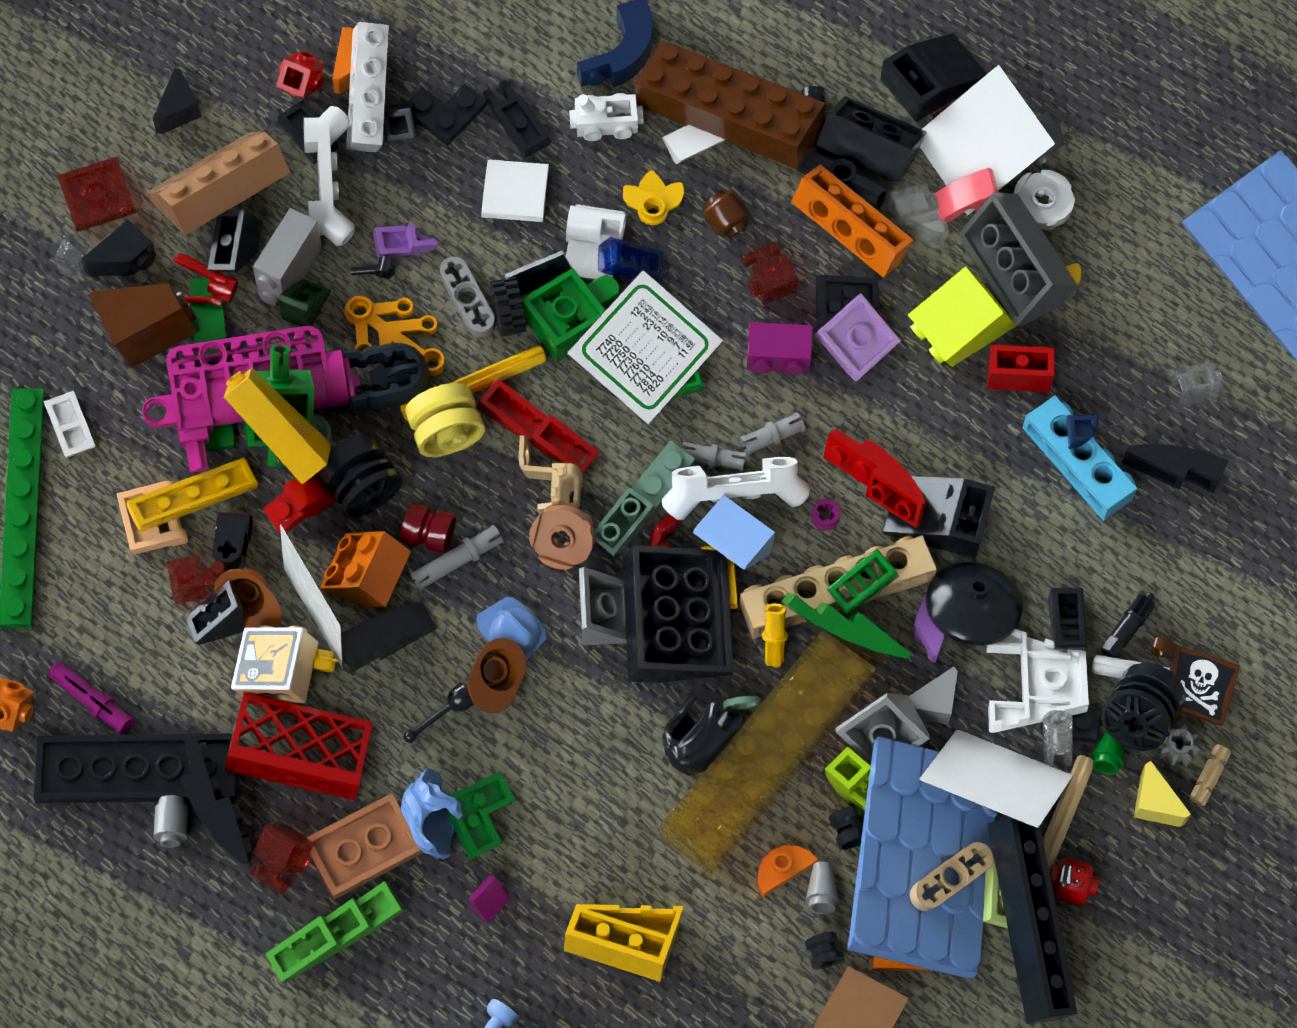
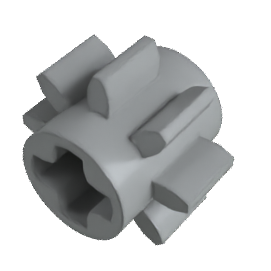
(1176, 755)

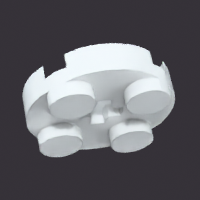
(1060, 197)

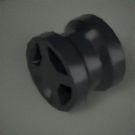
(824, 950)

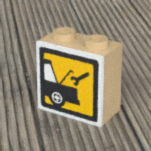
(275, 663)

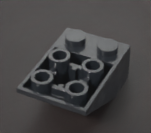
(930, 74)
(951, 516)

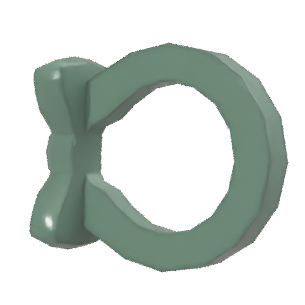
(742, 703)

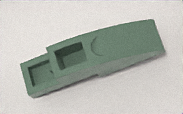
(642, 501)

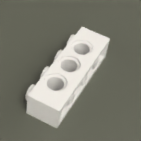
(367, 87)

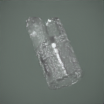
(1057, 737)

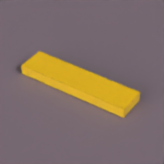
(192, 494)

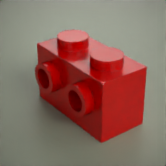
(1020, 368)

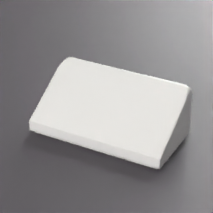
(689, 142)

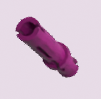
(118, 719)

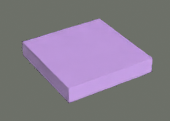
(857, 337)

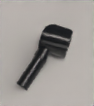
(384, 269)

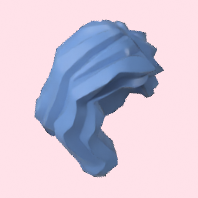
(425, 814)

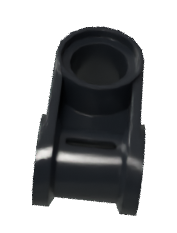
(232, 537)

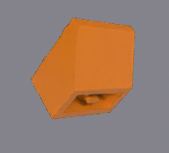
(366, 568)

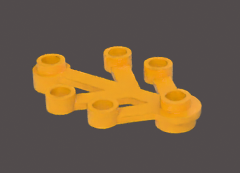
(392, 331)

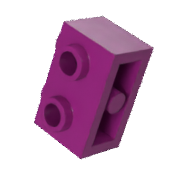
(779, 348)

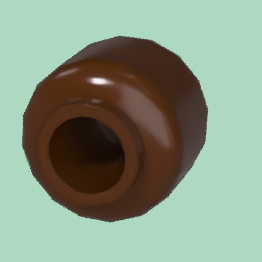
(726, 213)

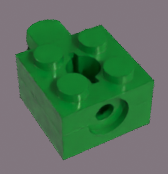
(567, 301)

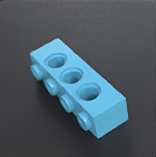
(1102, 497)

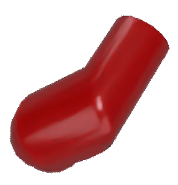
(662, 530)

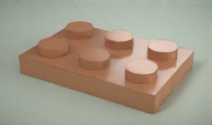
(363, 846)

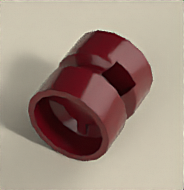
(428, 527)

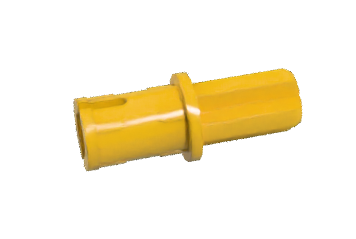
(774, 634)

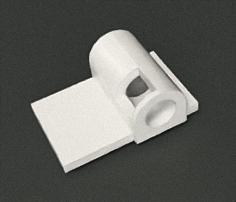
(585, 232)

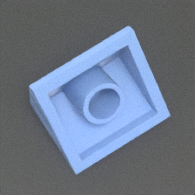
(736, 533)

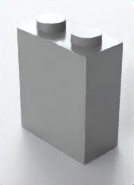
(287, 255)

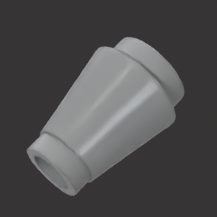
(822, 890)

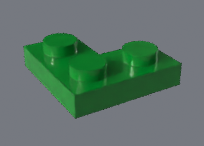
(478, 801)

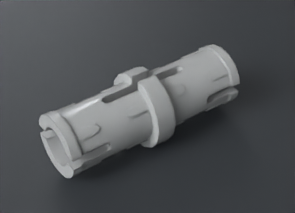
(772, 433)
(716, 456)

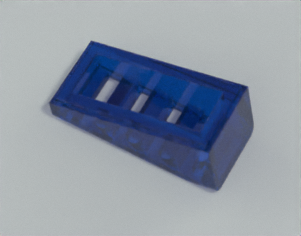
(611, 259)

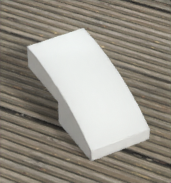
(69, 424)

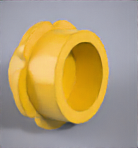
(325, 661)

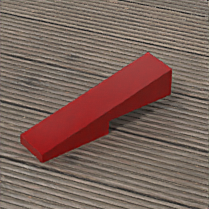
(542, 431)

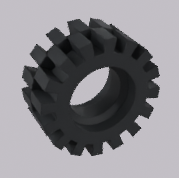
(508, 306)

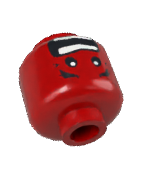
(1073, 881)

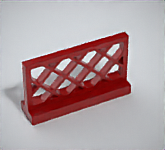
(288, 769)

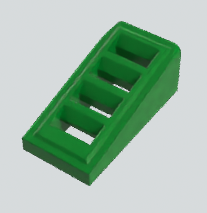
(874, 557)

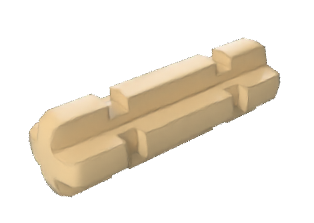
(1210, 775)

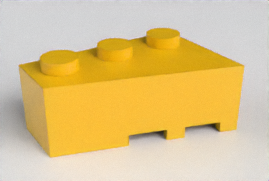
(624, 937)

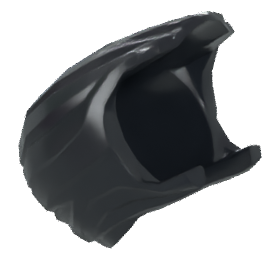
(696, 744)

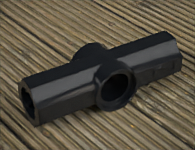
(863, 185)

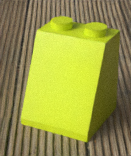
(960, 318)

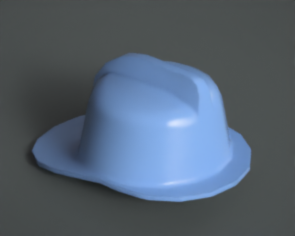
(512, 621)

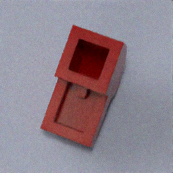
(299, 502)

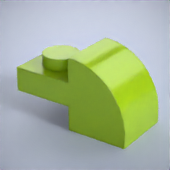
(849, 777)

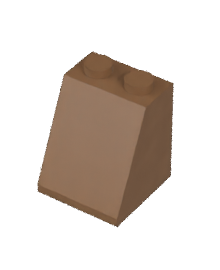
(861, 1004)

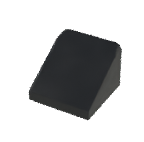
(400, 121)

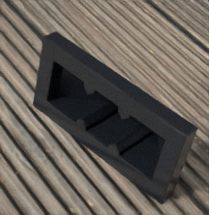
(540, 272)
(217, 616)

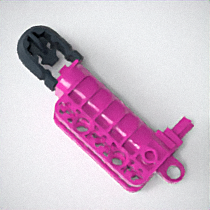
(199, 392)

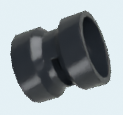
(848, 827)

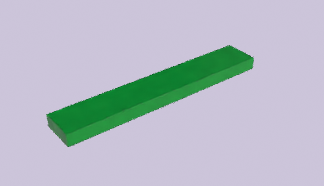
(211, 327)

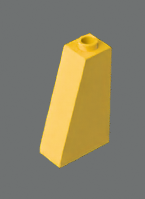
(278, 424)

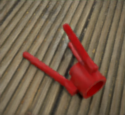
(220, 285)

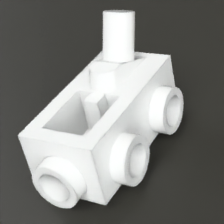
(606, 116)

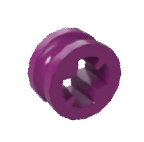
(822, 505)

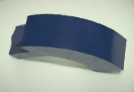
(630, 55)

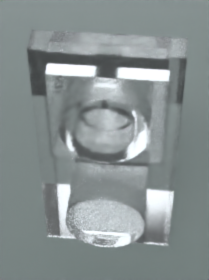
(917, 215)

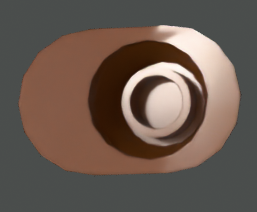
(257, 601)
(496, 675)

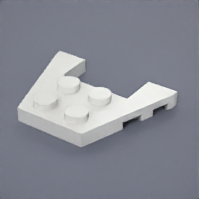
(1049, 682)

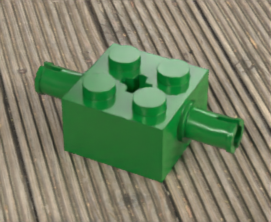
(293, 386)

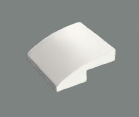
(515, 190)

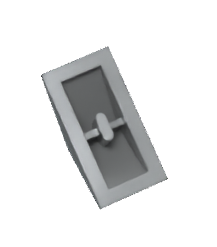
(936, 698)

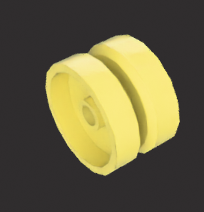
(444, 420)

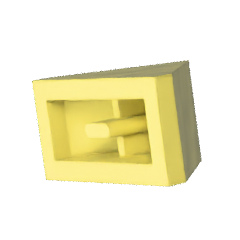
(1157, 800)

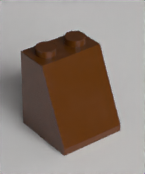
(144, 319)

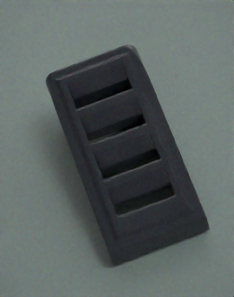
(1067, 596)

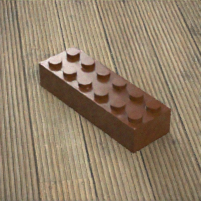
(730, 104)

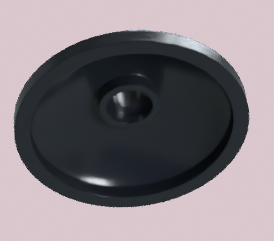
(969, 614)

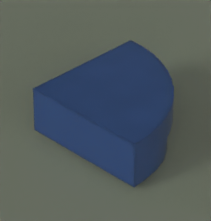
(1080, 429)

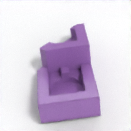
(401, 241)
(928, 633)

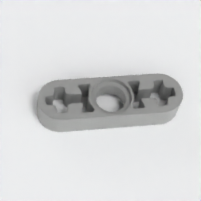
(467, 284)

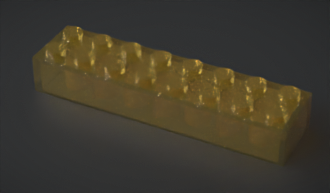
(766, 753)

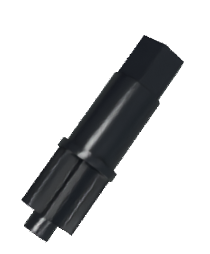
(1133, 619)

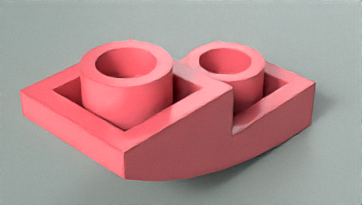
(965, 194)

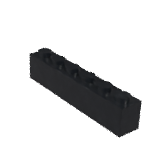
(1032, 921)

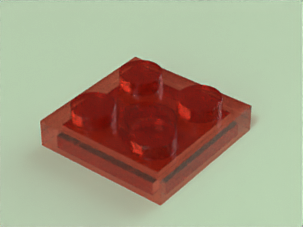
(96, 194)

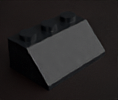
(870, 139)

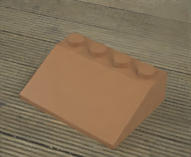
(220, 181)

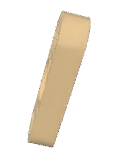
(937, 877)

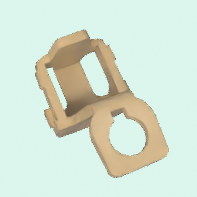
(565, 477)

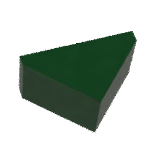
(303, 302)

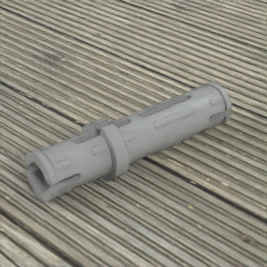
(458, 556)

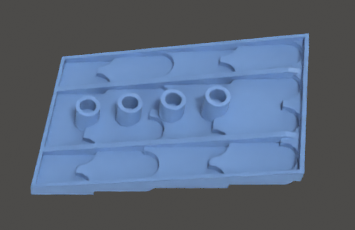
(1254, 242)
(904, 838)

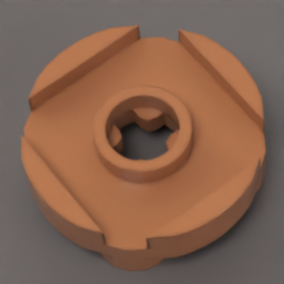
(547, 545)

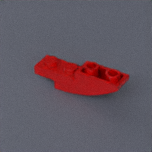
(882, 474)

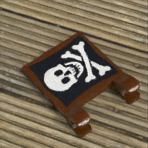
(1204, 677)

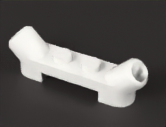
(318, 138)
(693, 486)

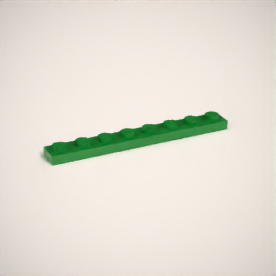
(21, 508)

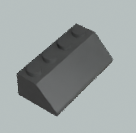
(1017, 258)

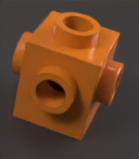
(14, 704)

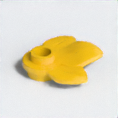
(653, 194)

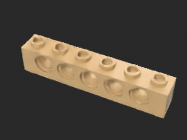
(908, 550)

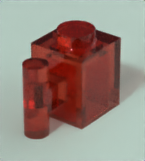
(770, 277)
(190, 580)
(283, 852)

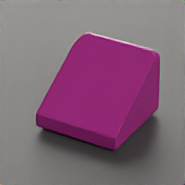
(488, 898)

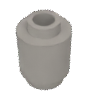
(171, 821)

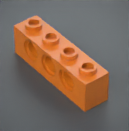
(852, 220)

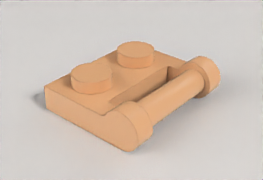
(149, 539)

